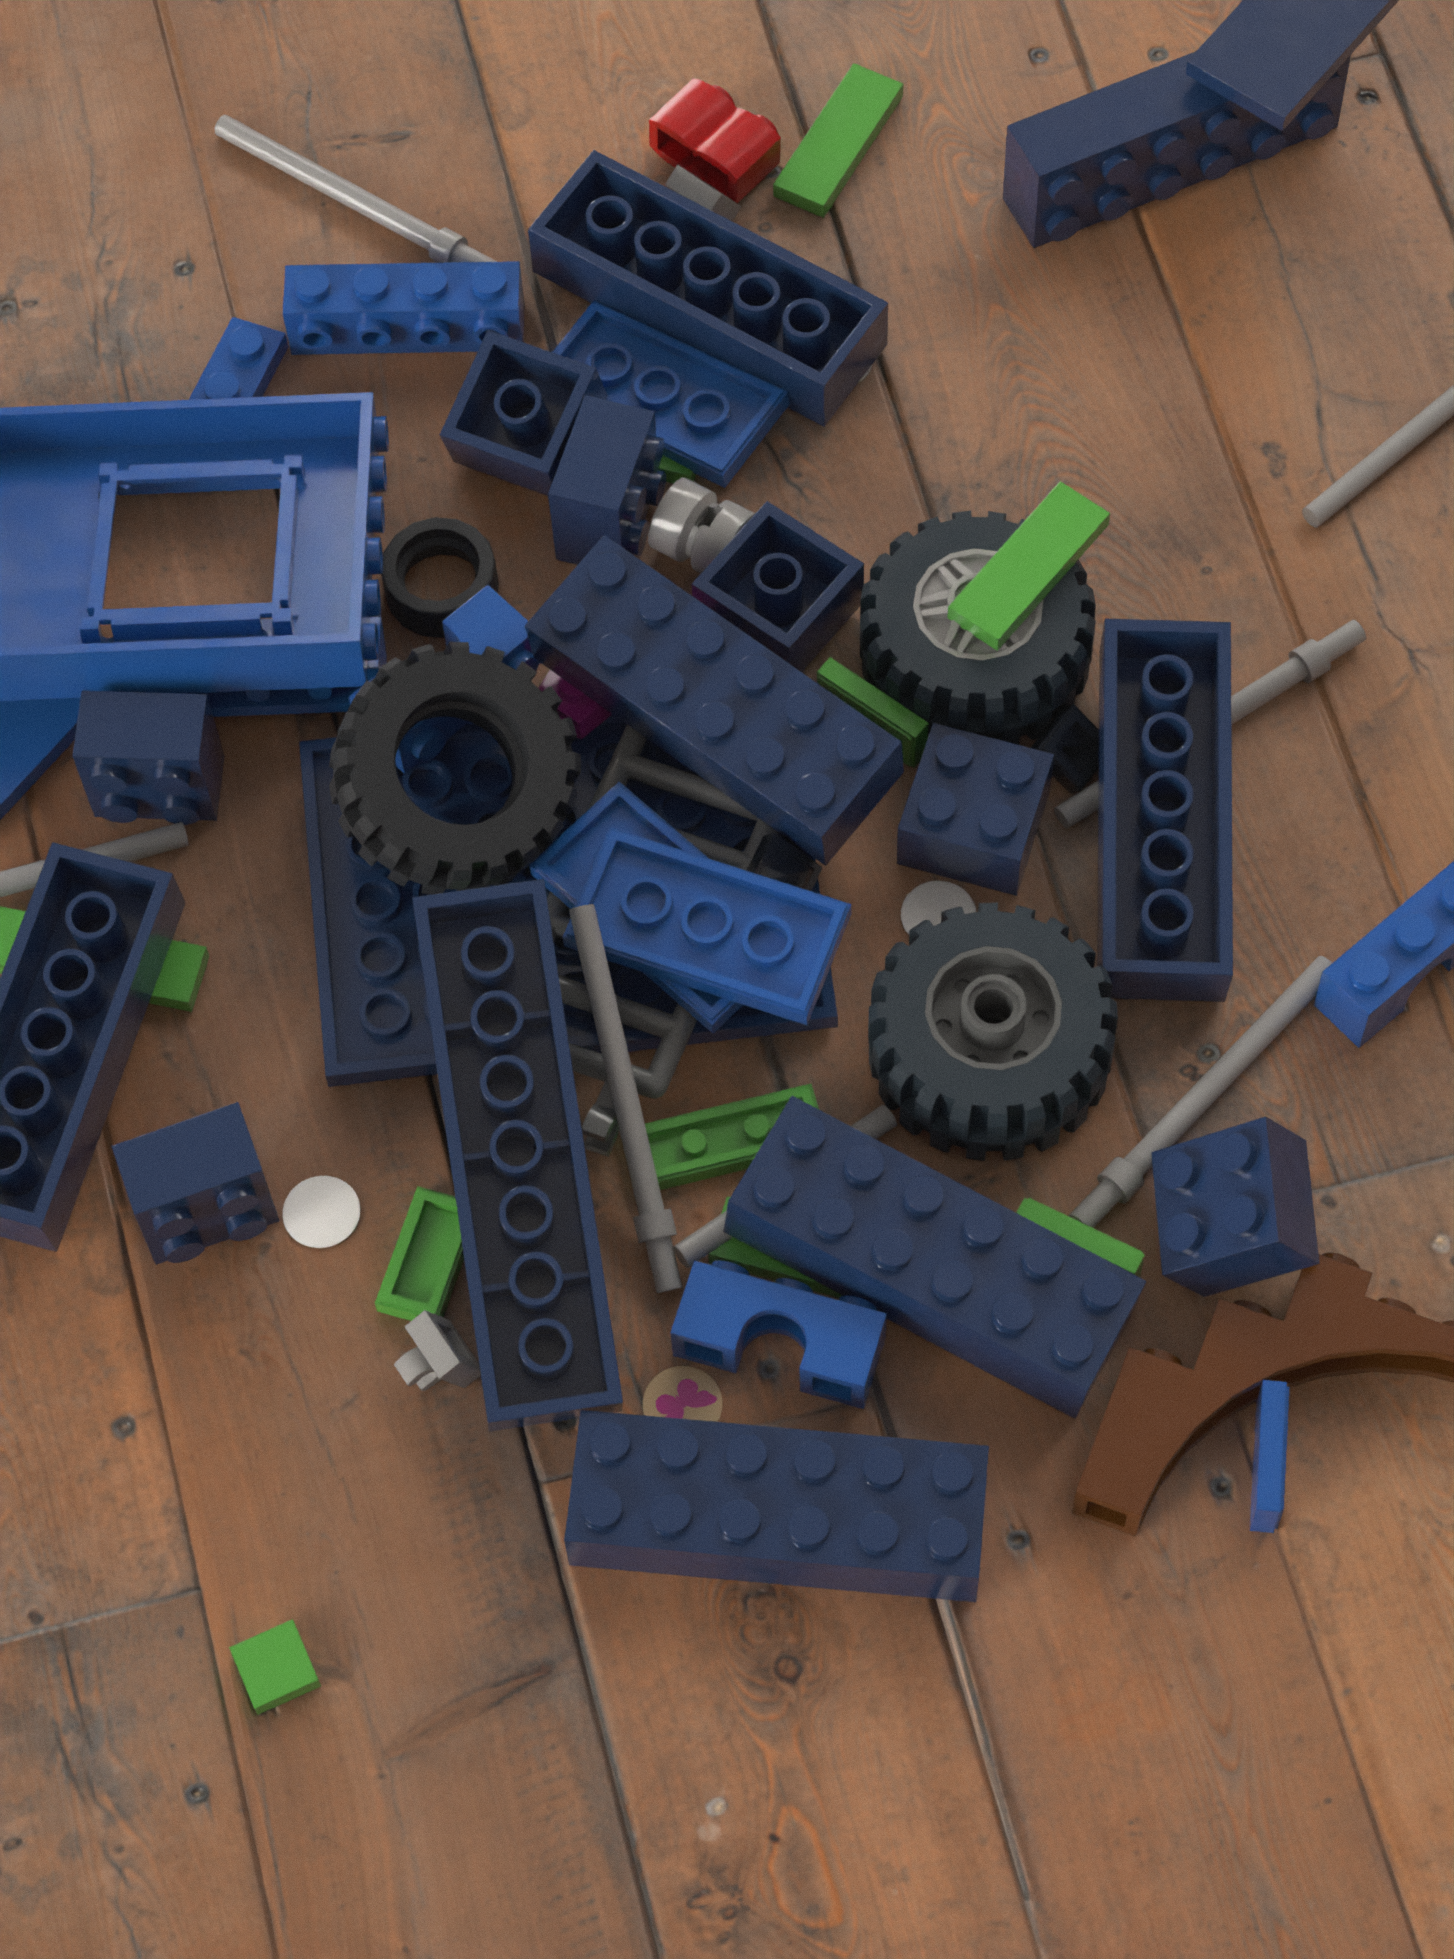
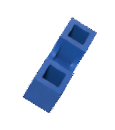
(482, 623)
(1383, 968)
(730, 1309)

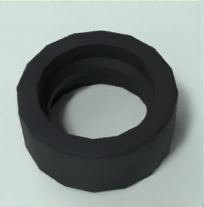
(426, 540)

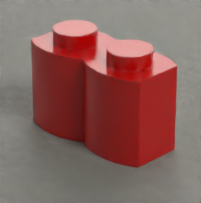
(715, 139)

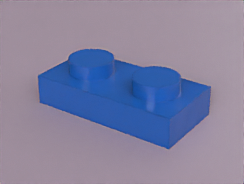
(242, 362)

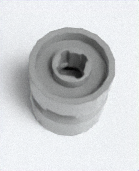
(694, 524)

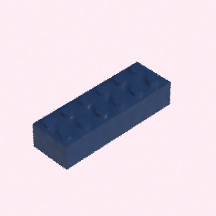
(1140, 146)
(709, 284)
(715, 699)
(1165, 809)
(69, 1024)
(933, 1256)
(777, 1505)

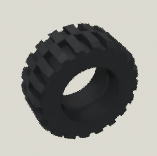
(503, 705)

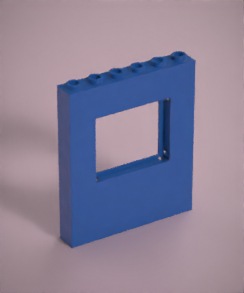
(57, 526)

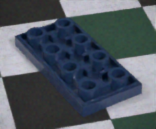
(1282, 51)

